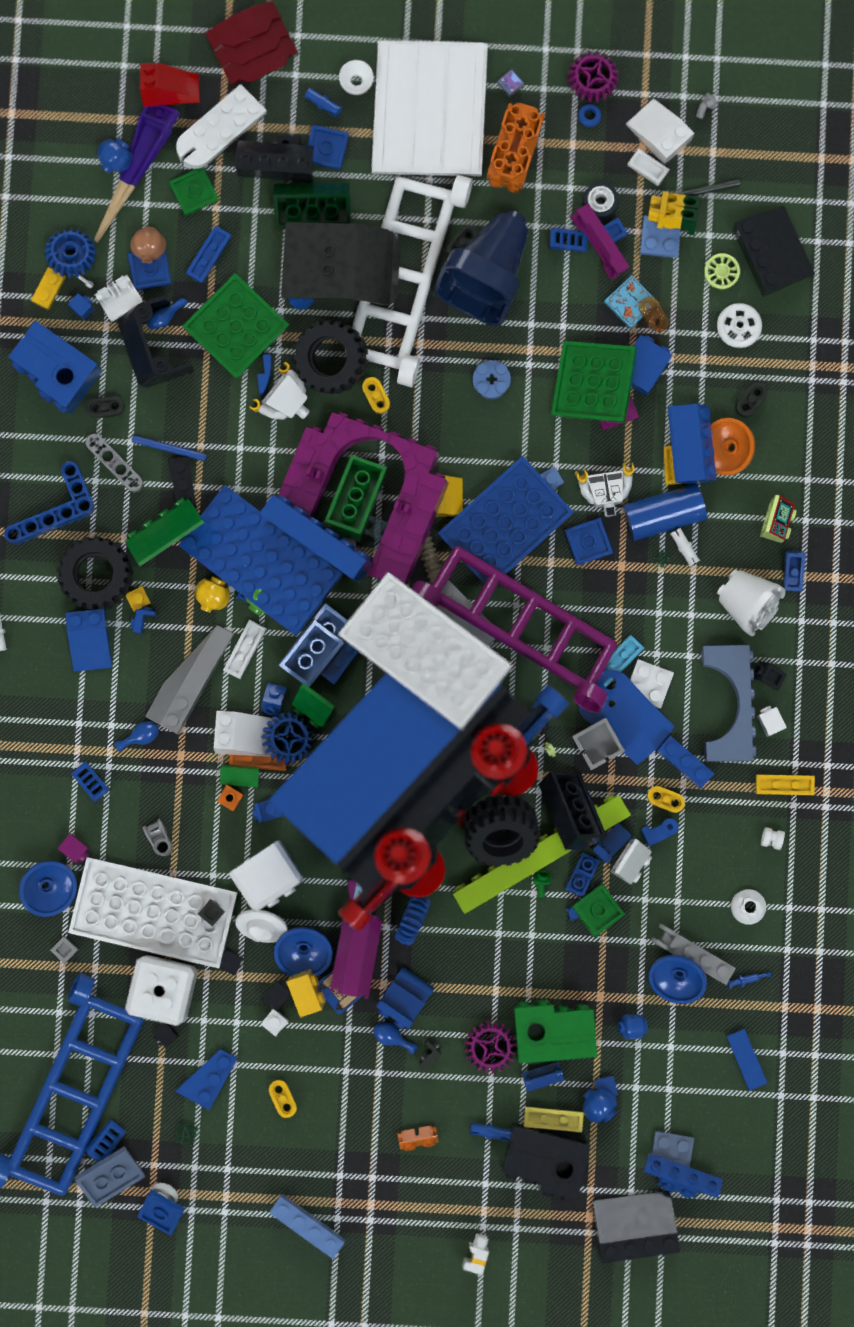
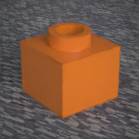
(237, 797)

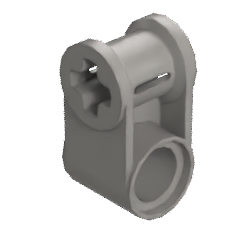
(158, 836)

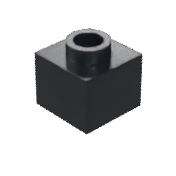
(164, 1034)

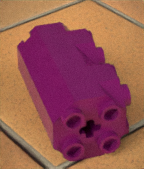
(356, 959)

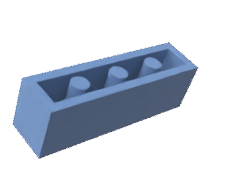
(307, 1226)

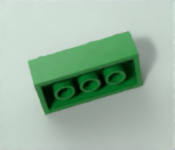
(355, 498)

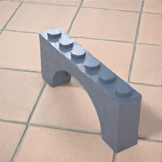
(734, 664)

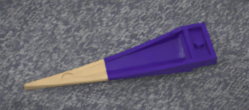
(150, 136)

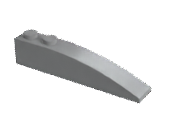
(188, 681)

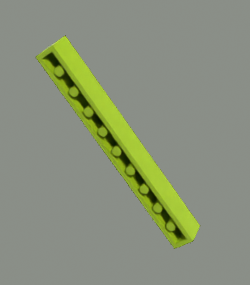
(548, 850)

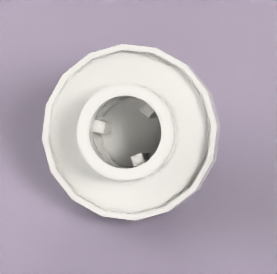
(166, 1190)

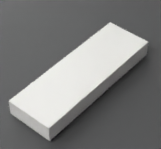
(244, 649)

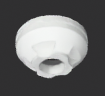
(352, 69)
(738, 904)

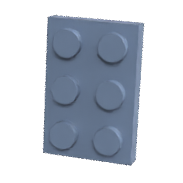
(109, 1177)

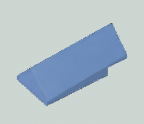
(315, 646)

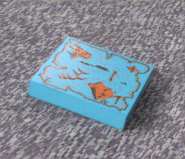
(626, 301)

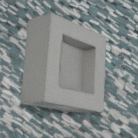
(64, 949)

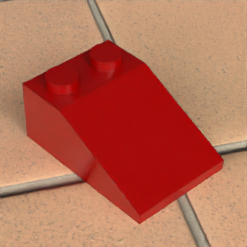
(167, 85)

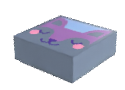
(510, 83)

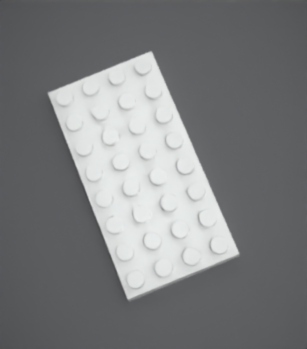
(425, 651)
(151, 912)

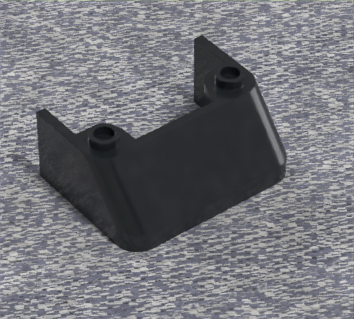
(146, 369)

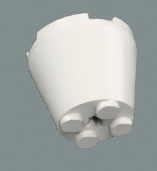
(750, 600)

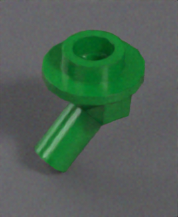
(541, 879)

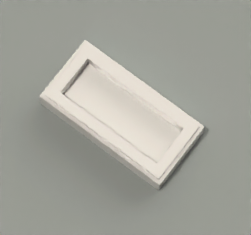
(648, 167)

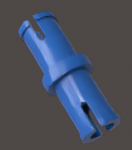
(323, 102)
(489, 1131)

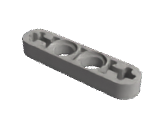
(116, 461)

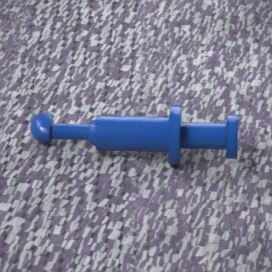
(747, 979)

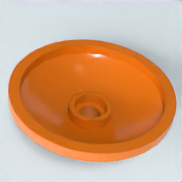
(725, 434)

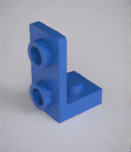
(616, 839)

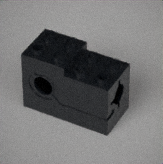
(546, 1158)

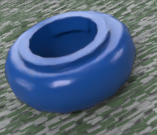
(589, 123)

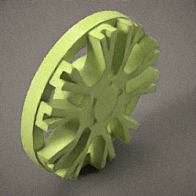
(722, 271)

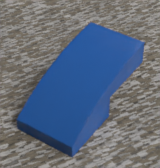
(264, 379)

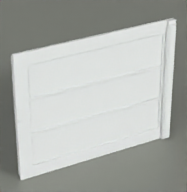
(429, 108)

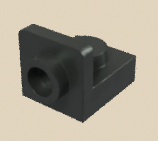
(428, 1058)

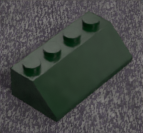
(311, 203)

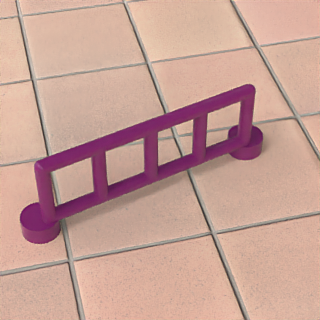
(588, 694)

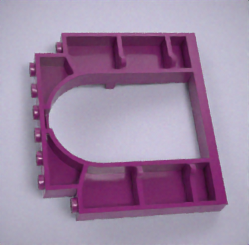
(412, 511)

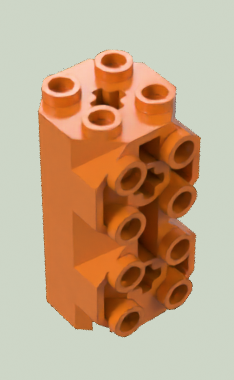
(515, 147)

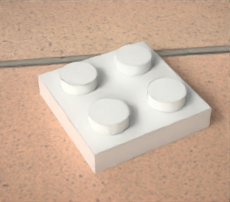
(651, 681)

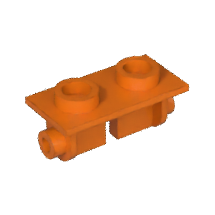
(411, 1141)

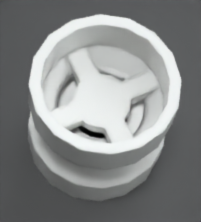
(772, 838)

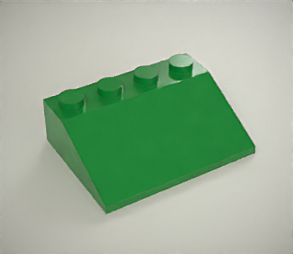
(163, 531)

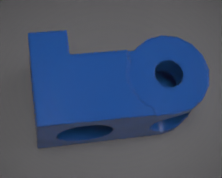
(666, 829)

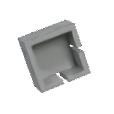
(598, 742)

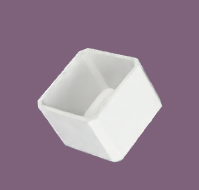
(267, 876)
(177, 981)

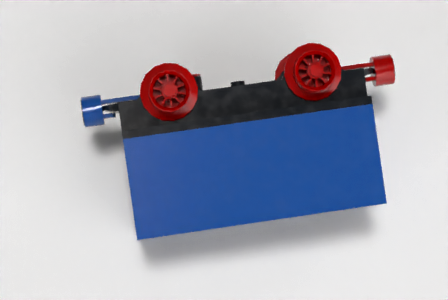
(401, 779)

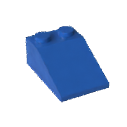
(89, 640)

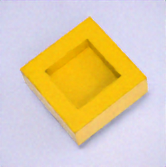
(138, 599)

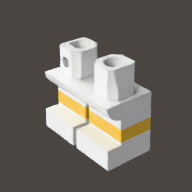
(479, 1255)

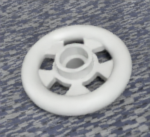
(739, 341)

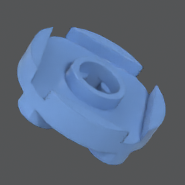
(484, 387)

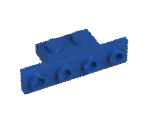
(682, 1178)

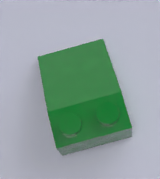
(313, 706)

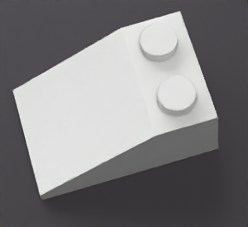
(660, 130)
(240, 734)
(631, 861)

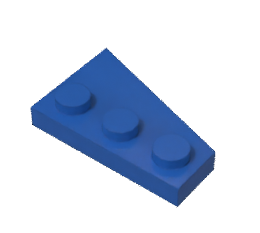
(208, 1080)

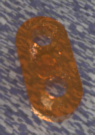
(654, 312)

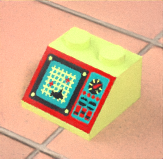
(778, 519)

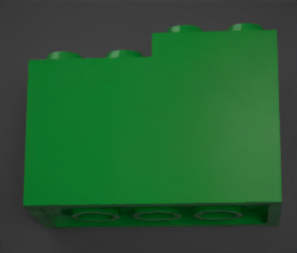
(553, 1034)

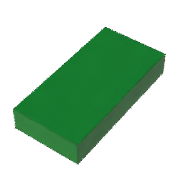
(239, 775)

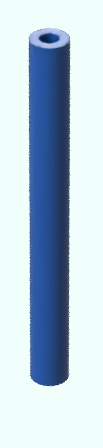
(169, 448)

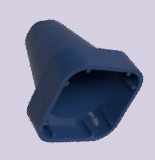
(484, 274)

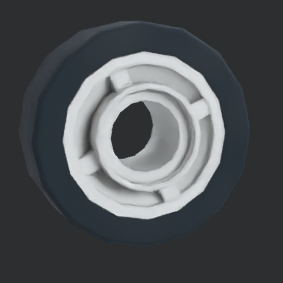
(605, 191)

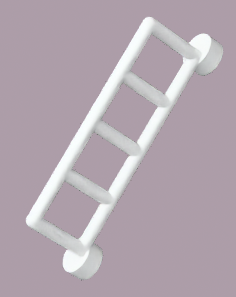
(459, 197)

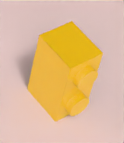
(306, 992)

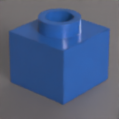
(81, 306)

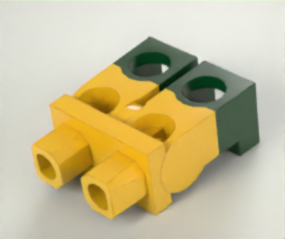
(675, 211)

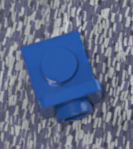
(265, 811)

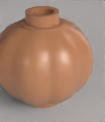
(148, 244)

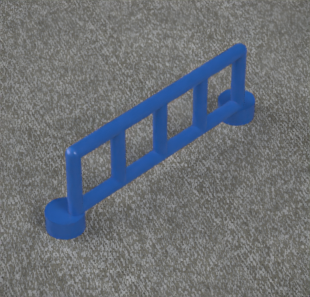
(80, 996)

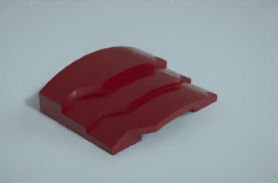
(252, 43)

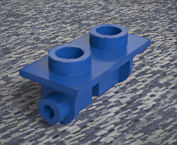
(542, 1076)

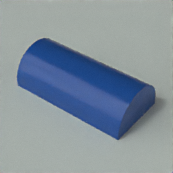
(665, 512)

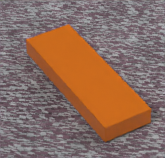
(257, 761)

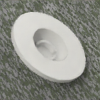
(260, 925)

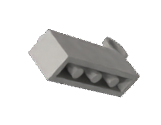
(708, 962)

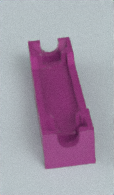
(588, 222)

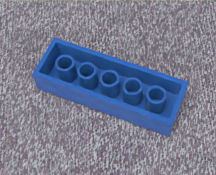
(319, 540)

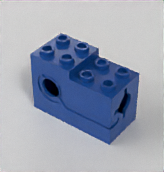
(54, 367)

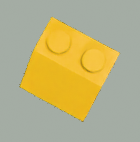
(453, 498)

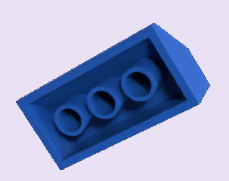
(692, 444)

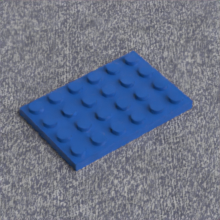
(508, 519)

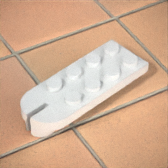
(219, 128)

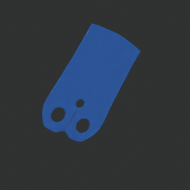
(633, 718)

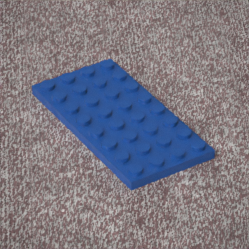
(259, 555)

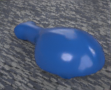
(164, 315)
(142, 734)
(390, 1035)

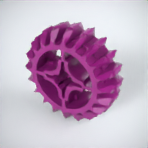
(586, 73)
(505, 1055)

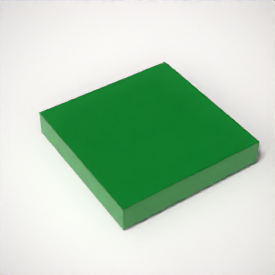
(193, 191)
(598, 910)

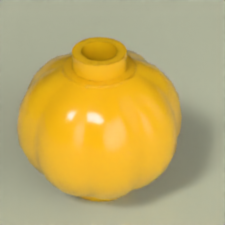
(212, 594)

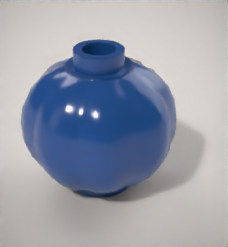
(114, 155)
(599, 1105)

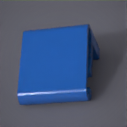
(404, 998)

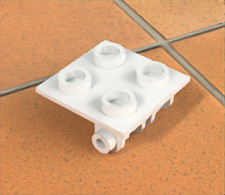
(118, 298)

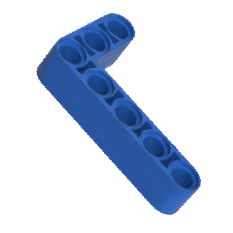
(57, 512)

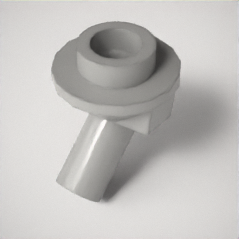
(708, 102)

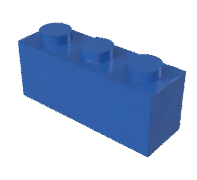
(685, 762)

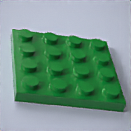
(236, 326)
(594, 381)

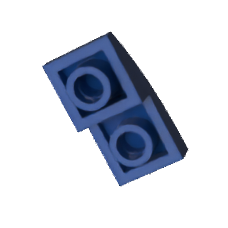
(582, 875)

